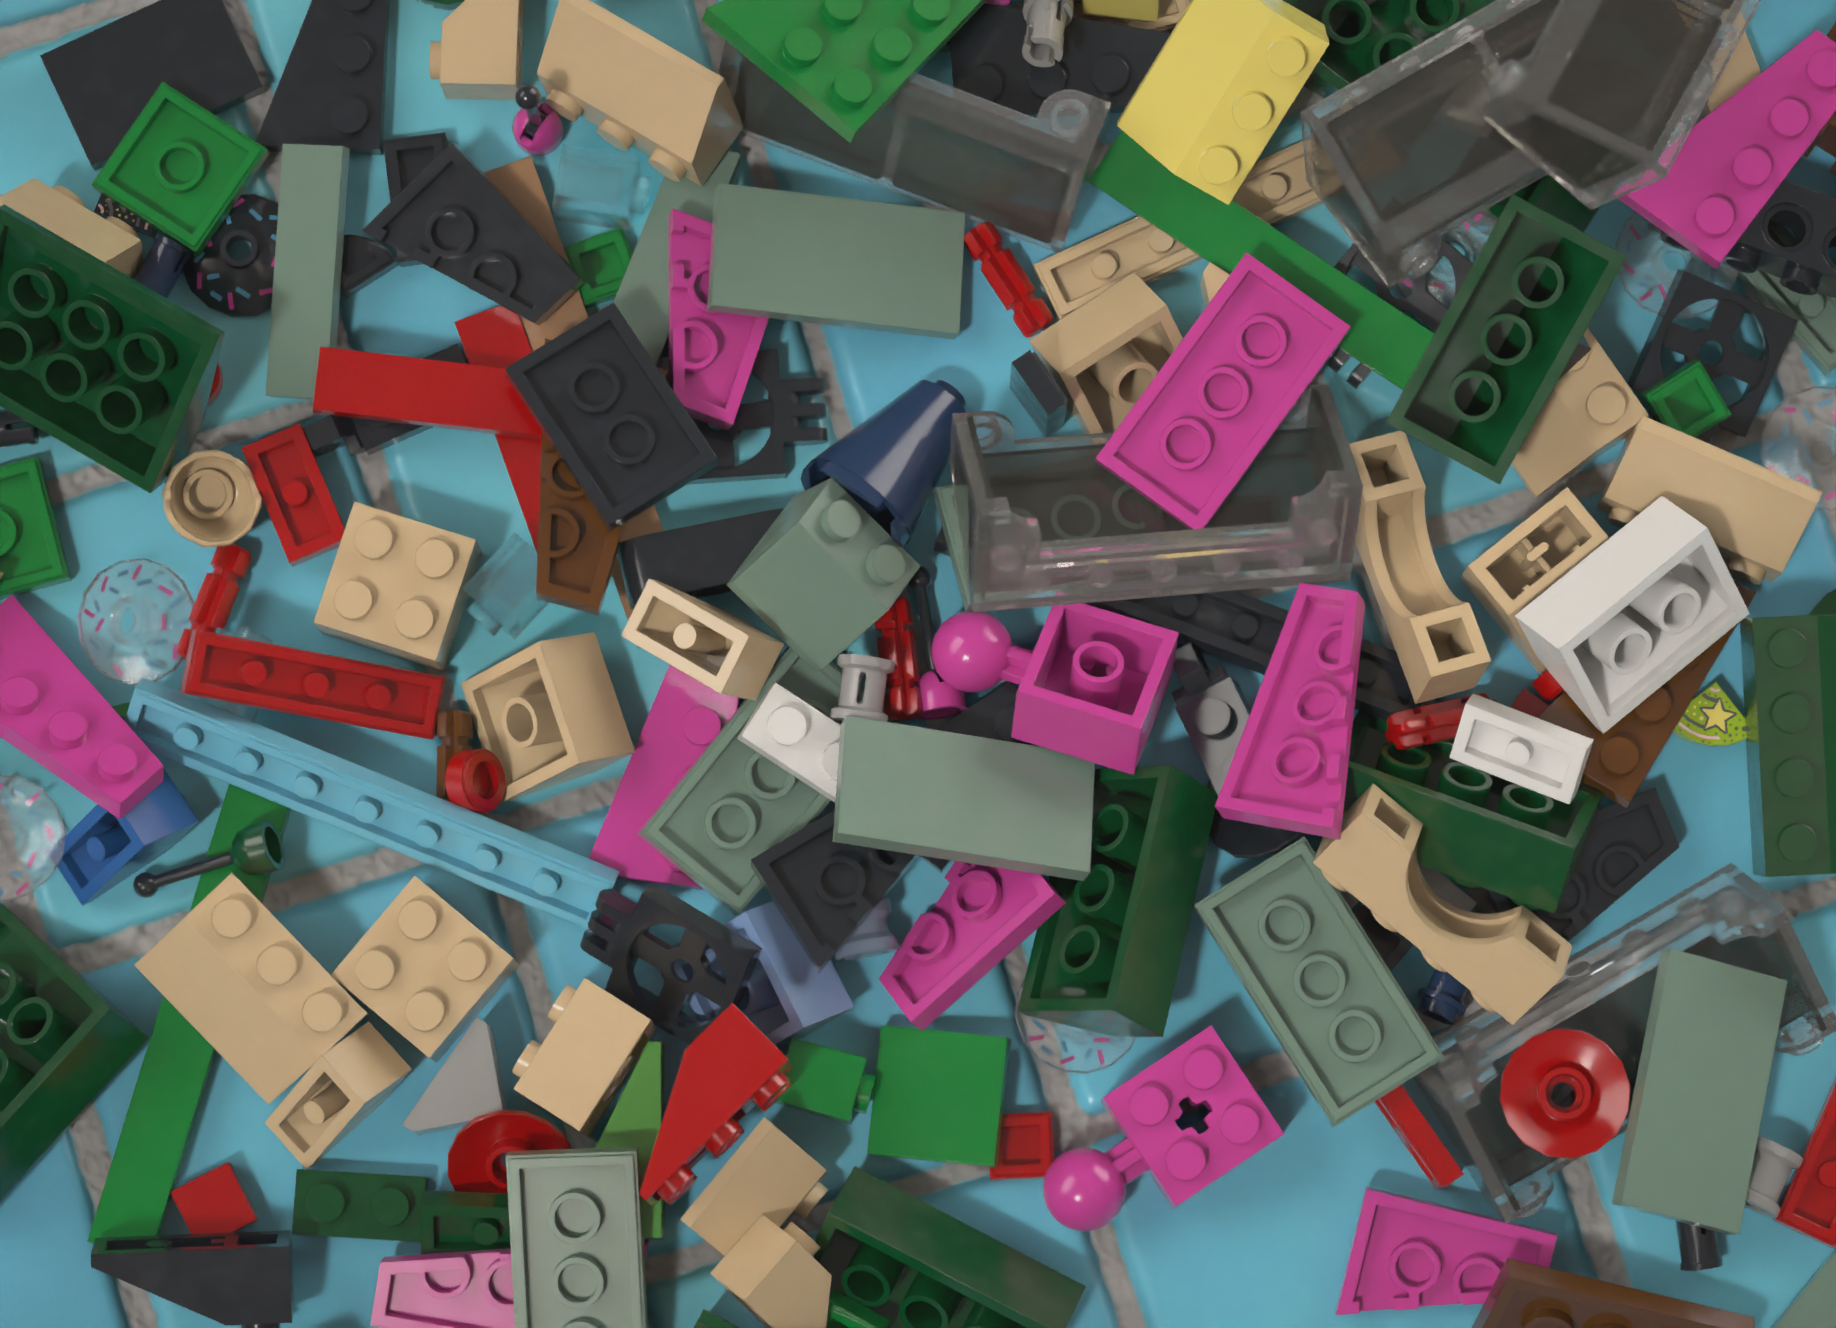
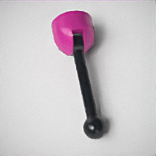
(533, 119)
(937, 697)

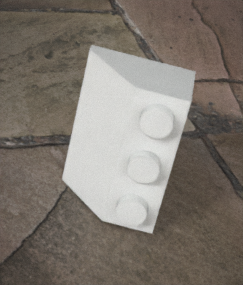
(1633, 612)

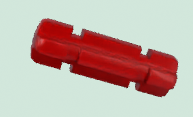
(1008, 279)
(216, 593)
(898, 645)
(1426, 723)

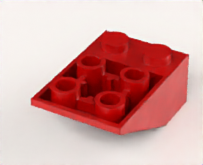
(715, 1087)

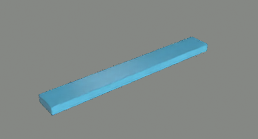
(367, 803)

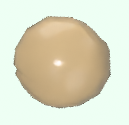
(211, 498)

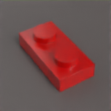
(295, 494)

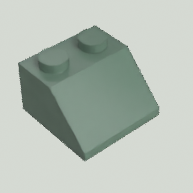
(823, 573)

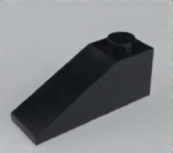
(217, 1275)

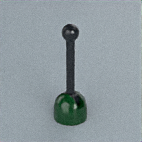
(254, 851)

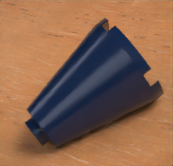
(894, 457)

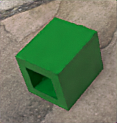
(827, 1081)

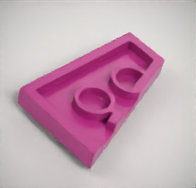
(707, 349)
(965, 936)
(1430, 1254)

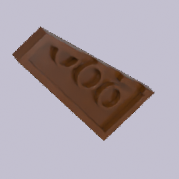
(573, 542)
(1630, 747)
(1551, 1298)

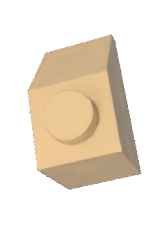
(480, 50)
(702, 641)
(337, 1094)
(777, 1276)

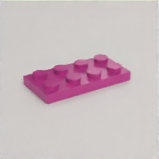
(1223, 393)

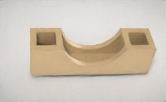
(1426, 622)
(1500, 957)

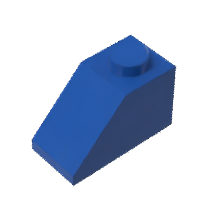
(110, 849)

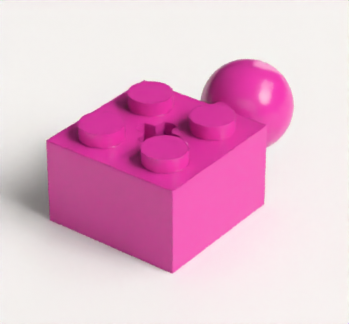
(1082, 689)
(1089, 1187)

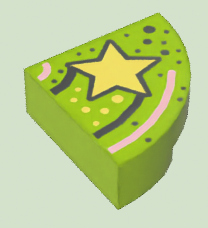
(1712, 720)

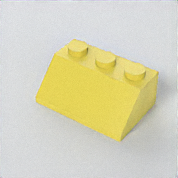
(1223, 88)

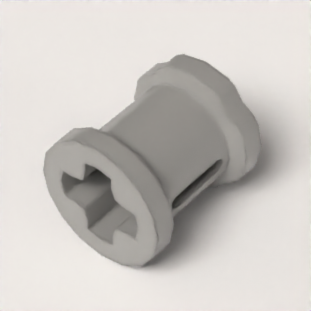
(854, 670)
(1768, 1176)

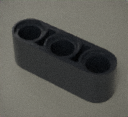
(693, 557)

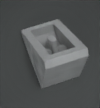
(463, 1087)

